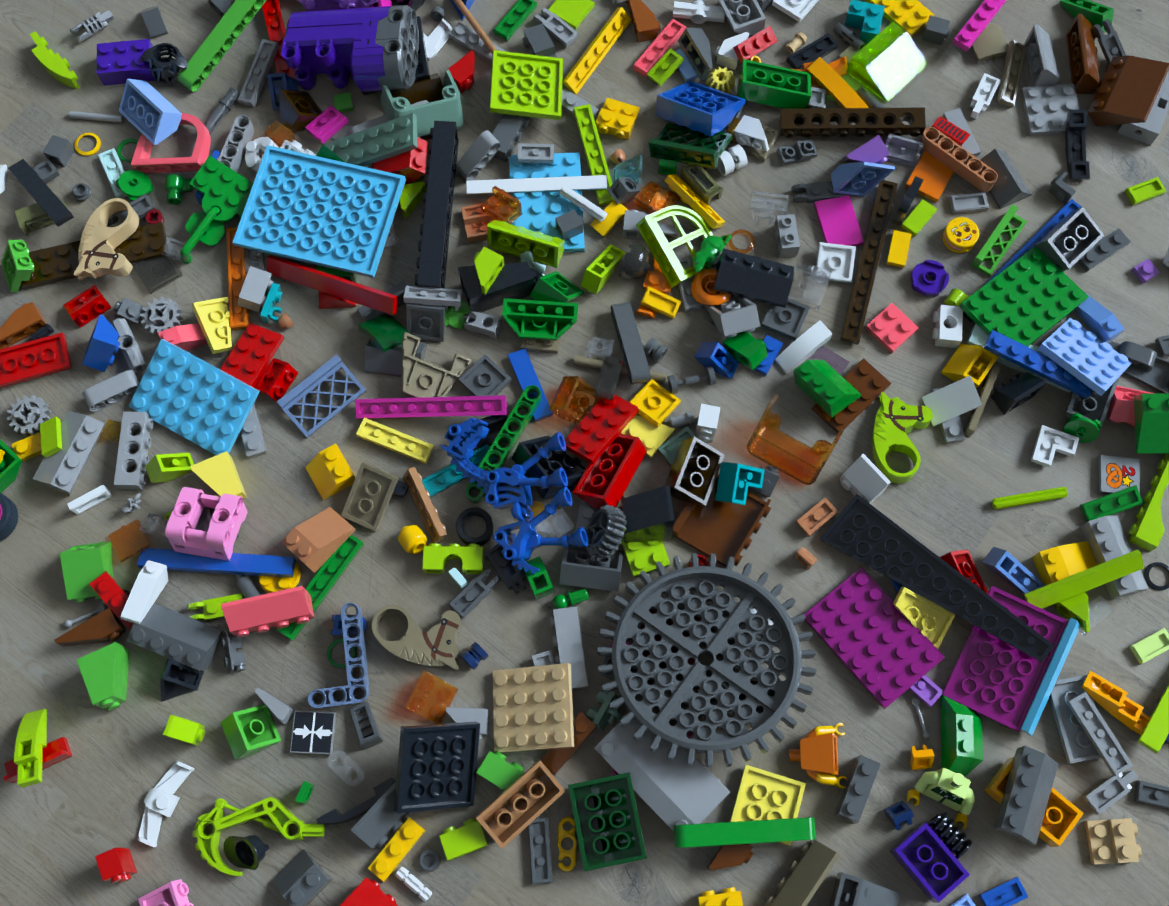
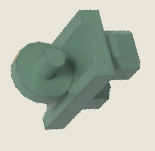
(604, 714)

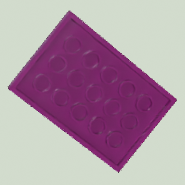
(873, 638)
(998, 677)

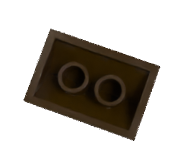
(422, 90)

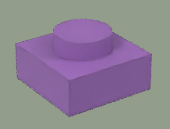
(1145, 271)

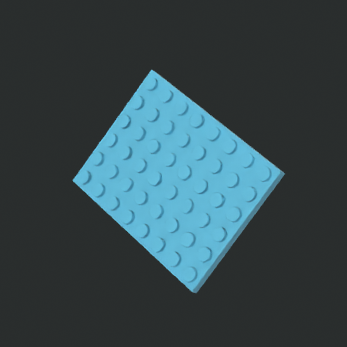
(319, 211)

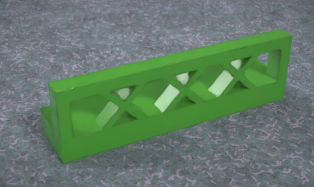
(995, 236)

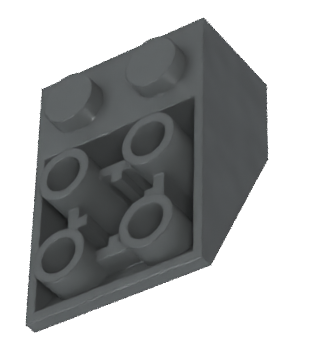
(859, 892)

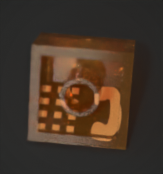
(573, 399)

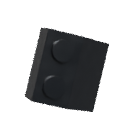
(1017, 391)

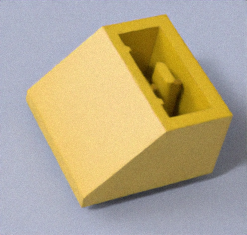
(969, 361)

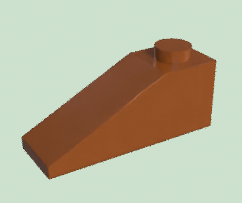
(643, 21)
(21, 324)

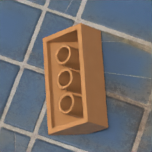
(520, 804)

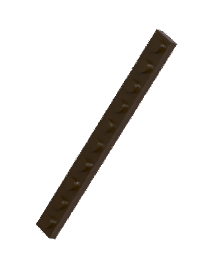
(868, 262)

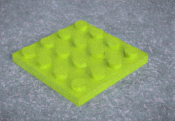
(526, 85)

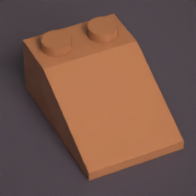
(318, 538)

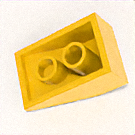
(1063, 561)

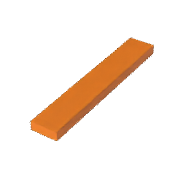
(236, 276)

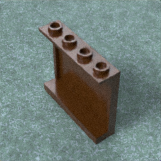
(721, 526)

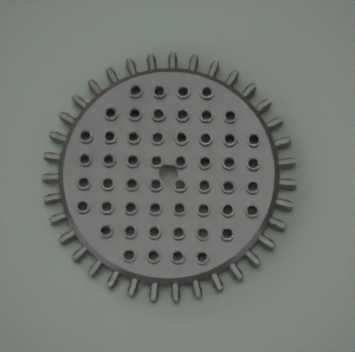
(704, 582)

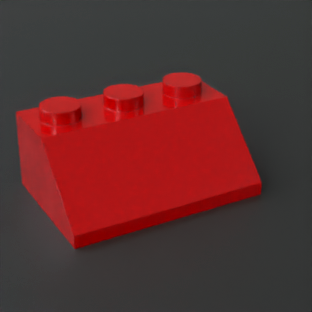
(964, 564)

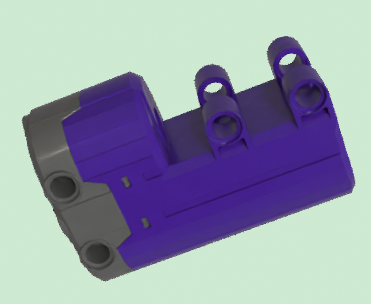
(370, 42)

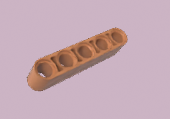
(966, 161)

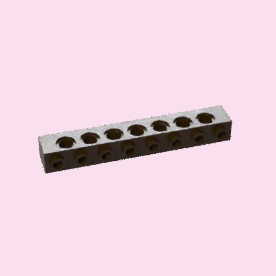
(824, 116)

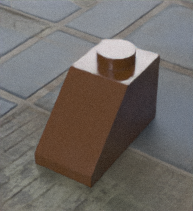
(731, 856)

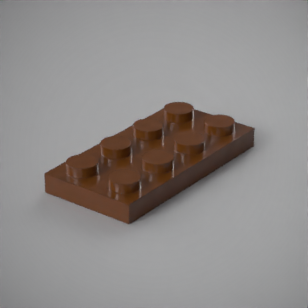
(868, 383)

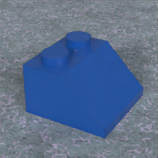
(101, 345)

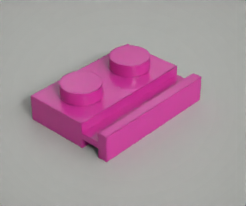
(326, 124)

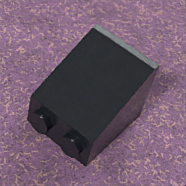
(648, 515)

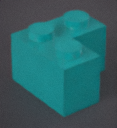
(864, 17)
(735, 480)

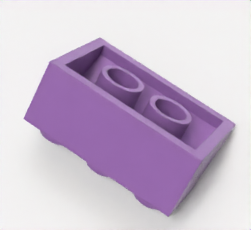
(872, 152)

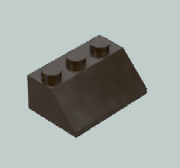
(694, 471)

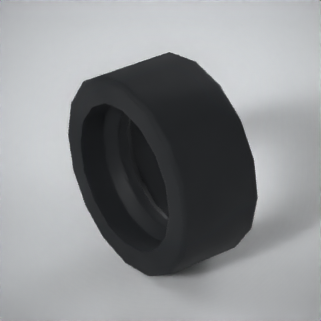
(474, 512)

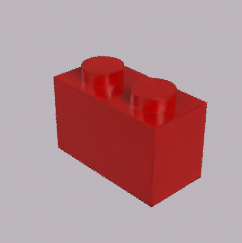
(116, 865)

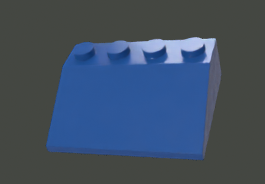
(698, 107)

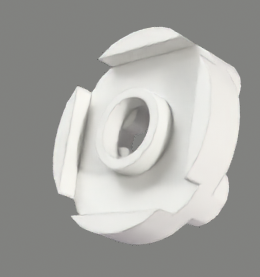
(254, 149)

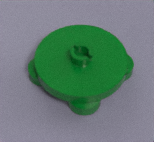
(134, 184)
(1081, 427)

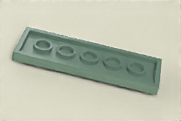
(377, 142)

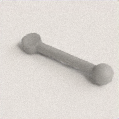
(68, 623)
(915, 702)

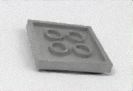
(1048, 108)

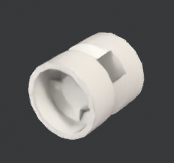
(732, 159)

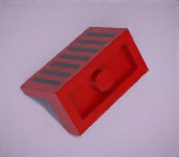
(952, 131)

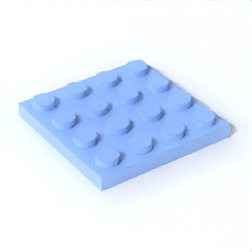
(1085, 356)

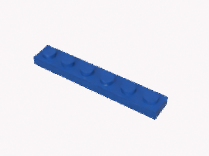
(1034, 362)

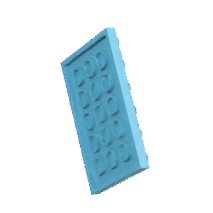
(542, 207)
(194, 398)

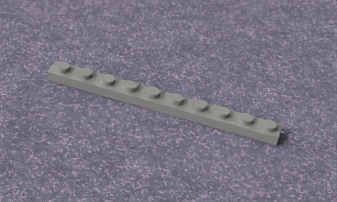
(471, 41)

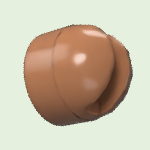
(617, 156)
(285, 321)

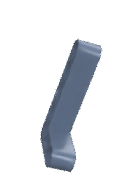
(351, 664)

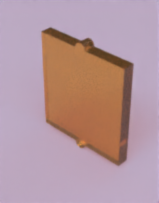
(129, 540)

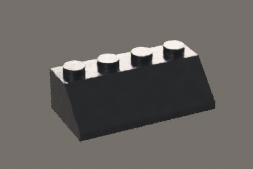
(753, 278)

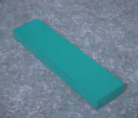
(448, 476)

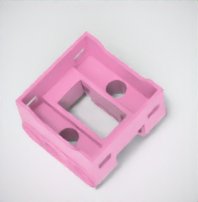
(220, 535)

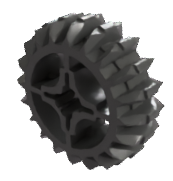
(605, 531)

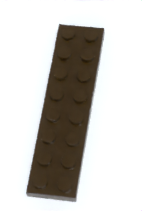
(61, 261)

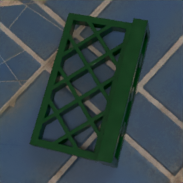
(689, 152)

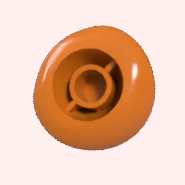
(703, 286)

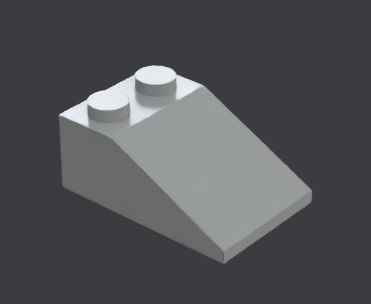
(734, 316)

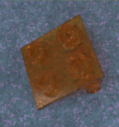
(655, 197)
(431, 697)

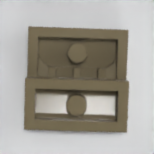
(990, 44)

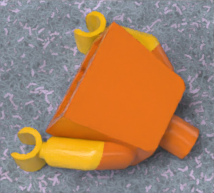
(820, 754)

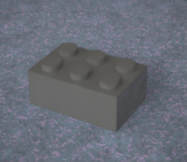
(1070, 239)

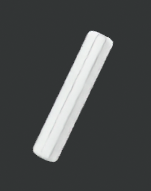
(583, 203)

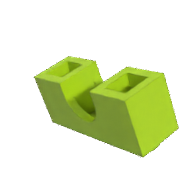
(437, 556)

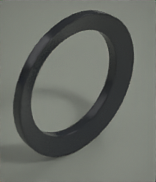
(1147, 578)

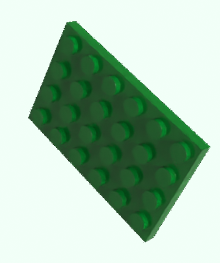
(1025, 299)

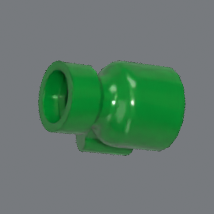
(175, 185)

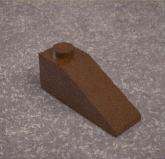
(98, 629)
(556, 758)

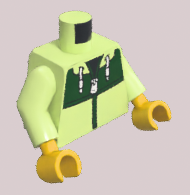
(947, 789)

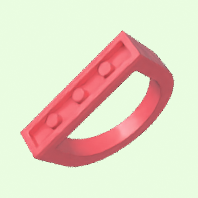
(142, 162)

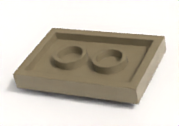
(369, 496)

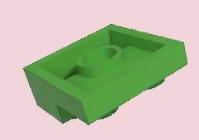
(16, 264)

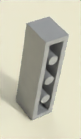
(569, 644)

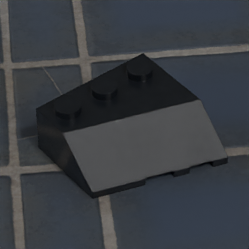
(548, 465)

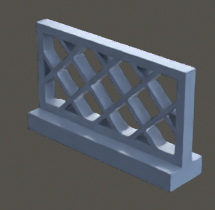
(310, 384)

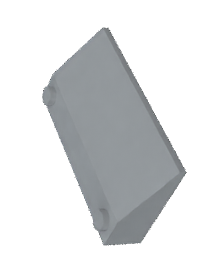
(670, 788)

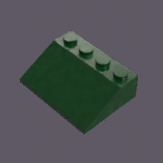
(607, 822)

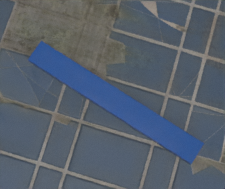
(1070, 206)
(239, 563)

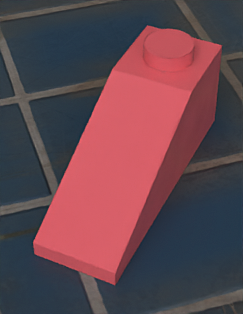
(184, 336)

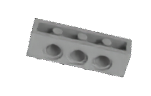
(127, 443)

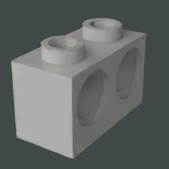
(786, 236)

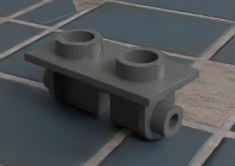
(232, 659)

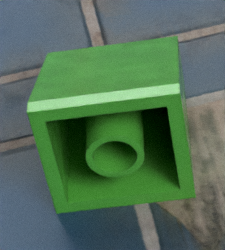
(84, 564)
(106, 675)

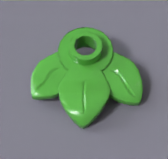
(456, 318)

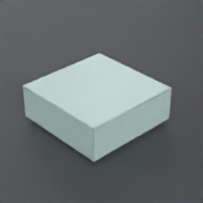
(458, 578)

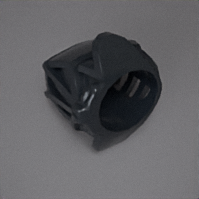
(164, 68)

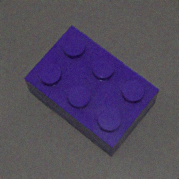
(123, 61)
(929, 862)

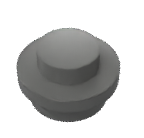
(81, 191)

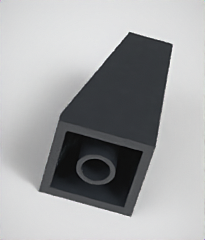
(512, 282)

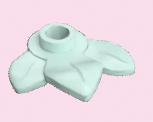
(538, 268)

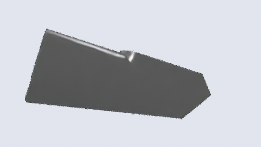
(1145, 365)

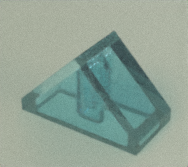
(630, 168)

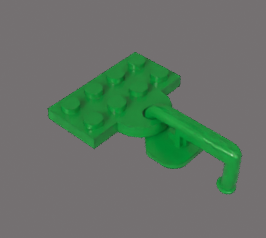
(222, 191)

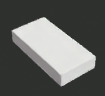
(89, 500)

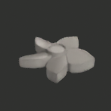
(132, 504)

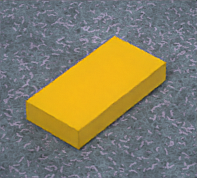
(898, 249)
(660, 302)

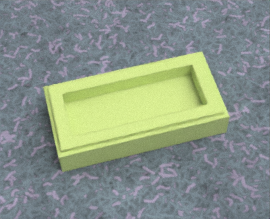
(1151, 646)

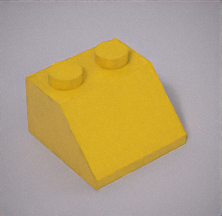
(330, 472)

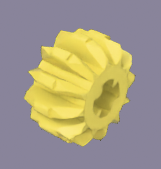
(721, 79)

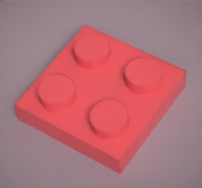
(891, 328)

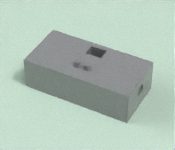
(1148, 131)

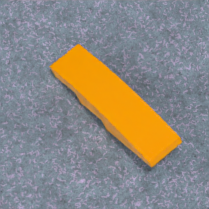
(835, 85)
(1115, 702)

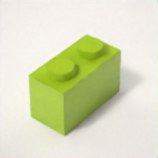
(463, 840)

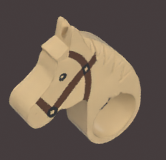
(98, 241)

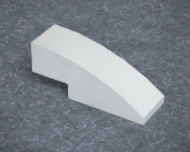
(803, 347)

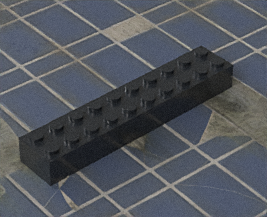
(438, 206)

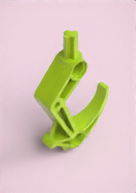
(280, 822)

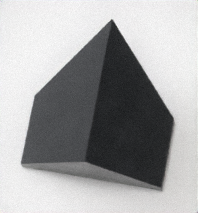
(178, 680)

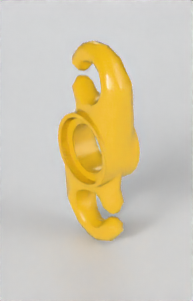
(572, 853)

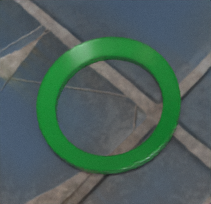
(123, 143)
(329, 653)

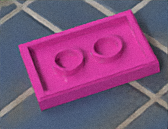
(838, 221)

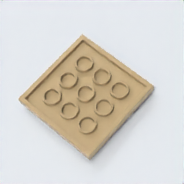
(533, 708)

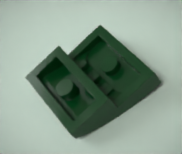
(383, 331)

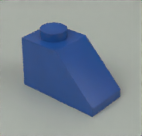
(718, 357)

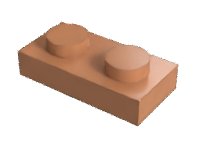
(816, 517)

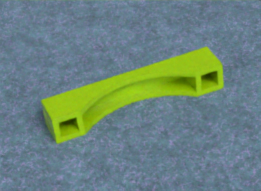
(1149, 526)

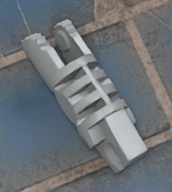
(92, 25)

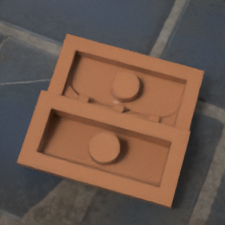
(475, 222)

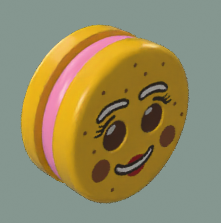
(960, 235)

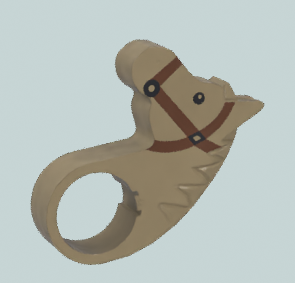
(428, 648)

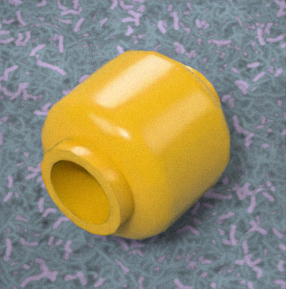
(412, 539)

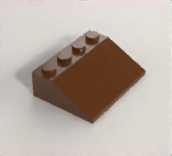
(1127, 91)

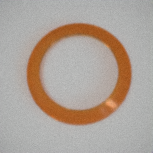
(744, 251)

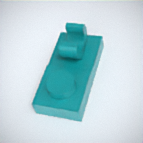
(269, 308)

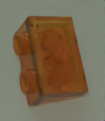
(502, 206)

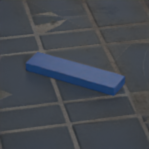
(527, 376)

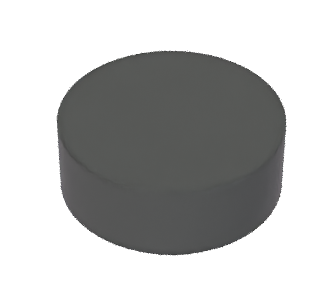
(429, 860)

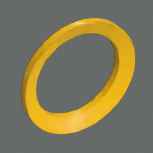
(89, 153)

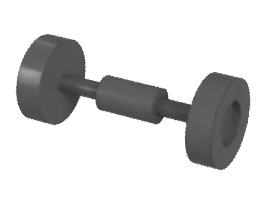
(710, 375)

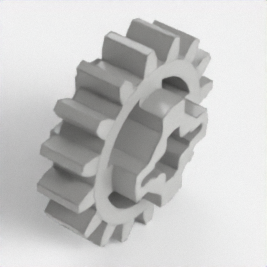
(152, 317)
(28, 415)

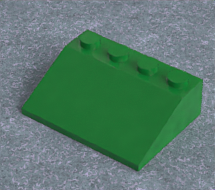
(1151, 423)

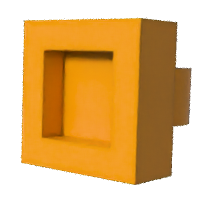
(921, 758)

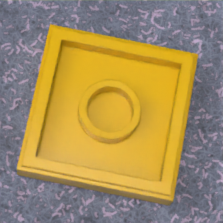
(655, 403)

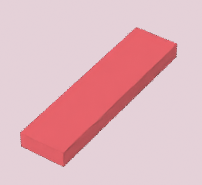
(659, 47)

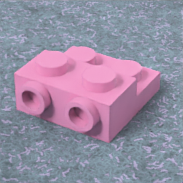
(170, 894)

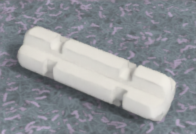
(413, 884)

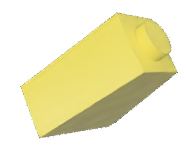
(220, 475)

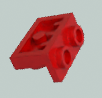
(87, 306)
(276, 379)

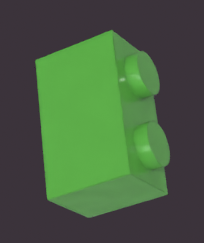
(498, 771)

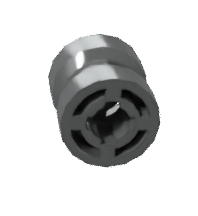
(655, 350)

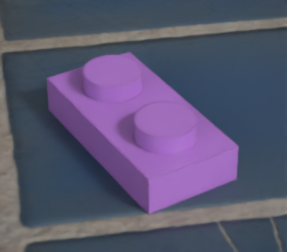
(926, 691)

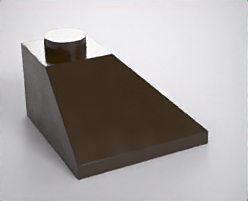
(297, 109)

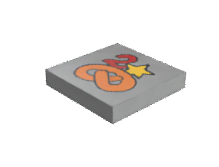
(1117, 473)

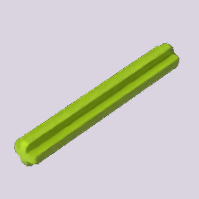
(1030, 497)

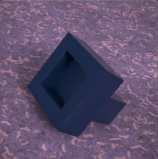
(899, 813)

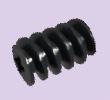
(950, 834)

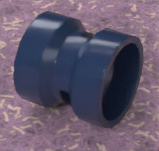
(478, 653)

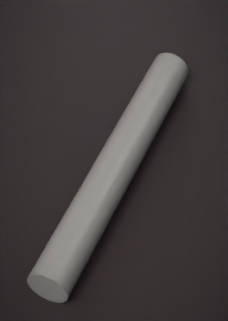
(95, 116)

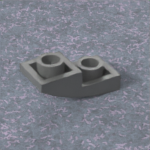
(796, 153)

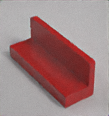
(52, 754)

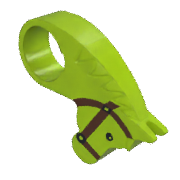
(890, 434)

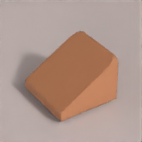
(805, 558)

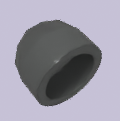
(437, 17)

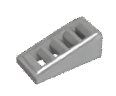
(278, 708)

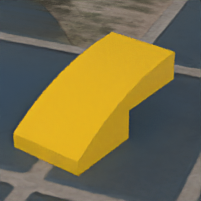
(615, 214)

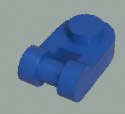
(338, 623)

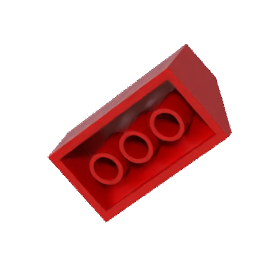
(612, 472)

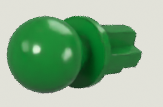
(561, 601)

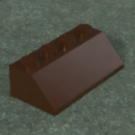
(1083, 56)

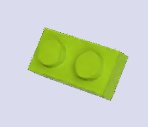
(665, 67)

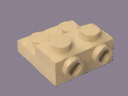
(1112, 841)

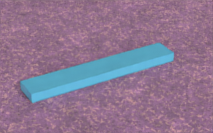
(1050, 676)

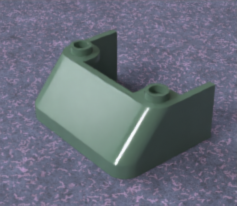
(443, 110)

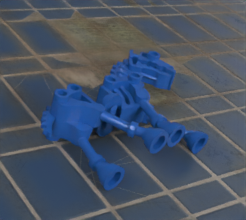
(518, 548)

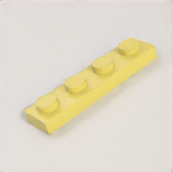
(395, 440)

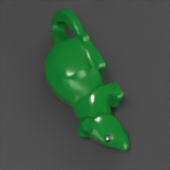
(709, 250)

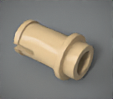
(796, 42)

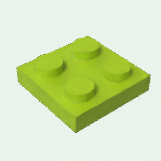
(645, 555)

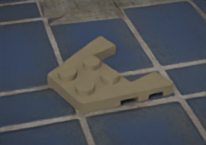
(424, 378)

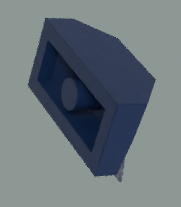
(277, 82)

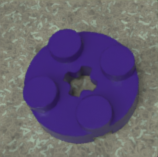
(926, 287)

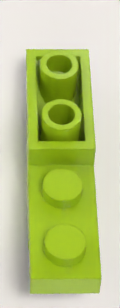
(53, 62)
(29, 747)

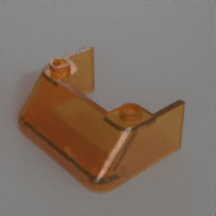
(786, 452)

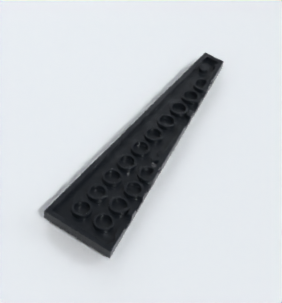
(888, 549)

